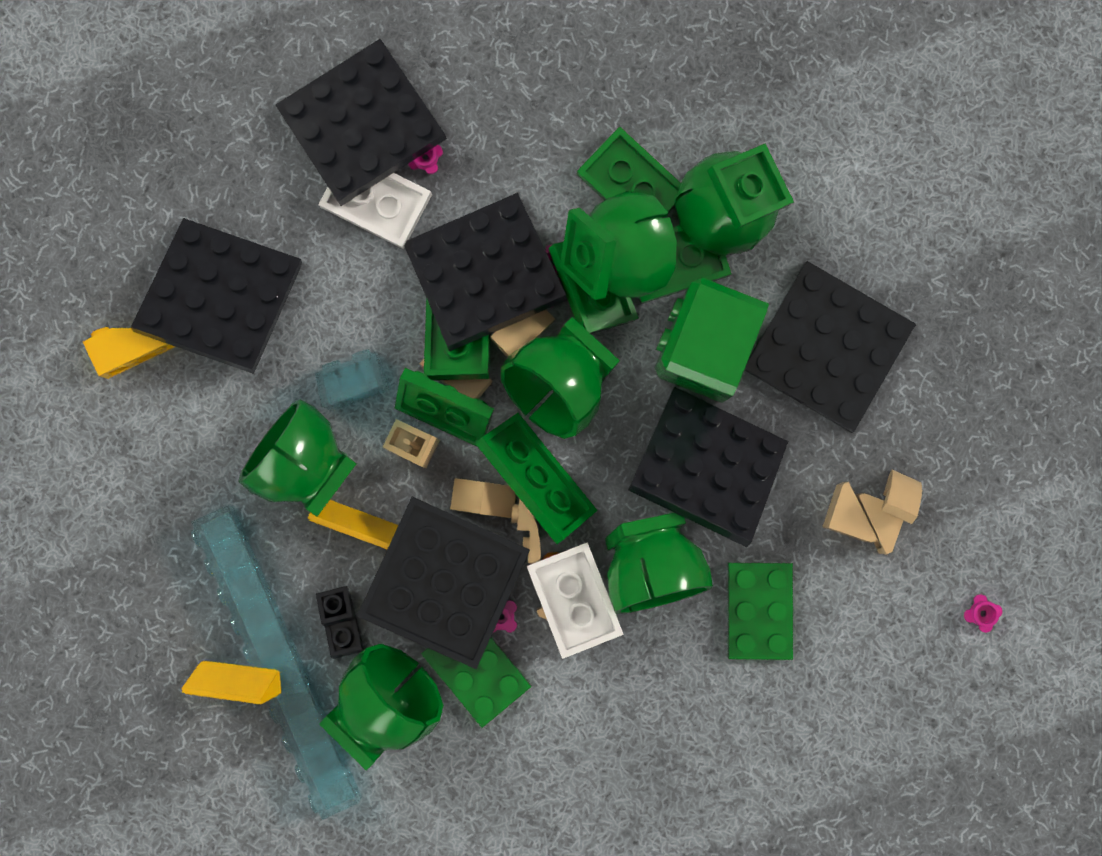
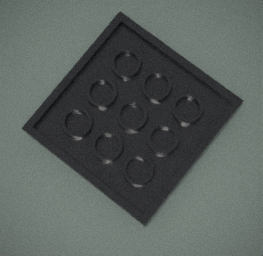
(361, 122)
(484, 271)
(217, 295)
(829, 346)
(709, 467)
(443, 582)

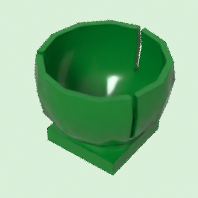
(731, 200)
(615, 254)
(568, 364)
(297, 460)
(654, 564)
(373, 715)

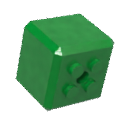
(709, 339)

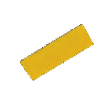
(355, 524)
(233, 682)

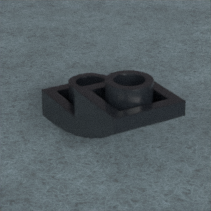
(340, 622)

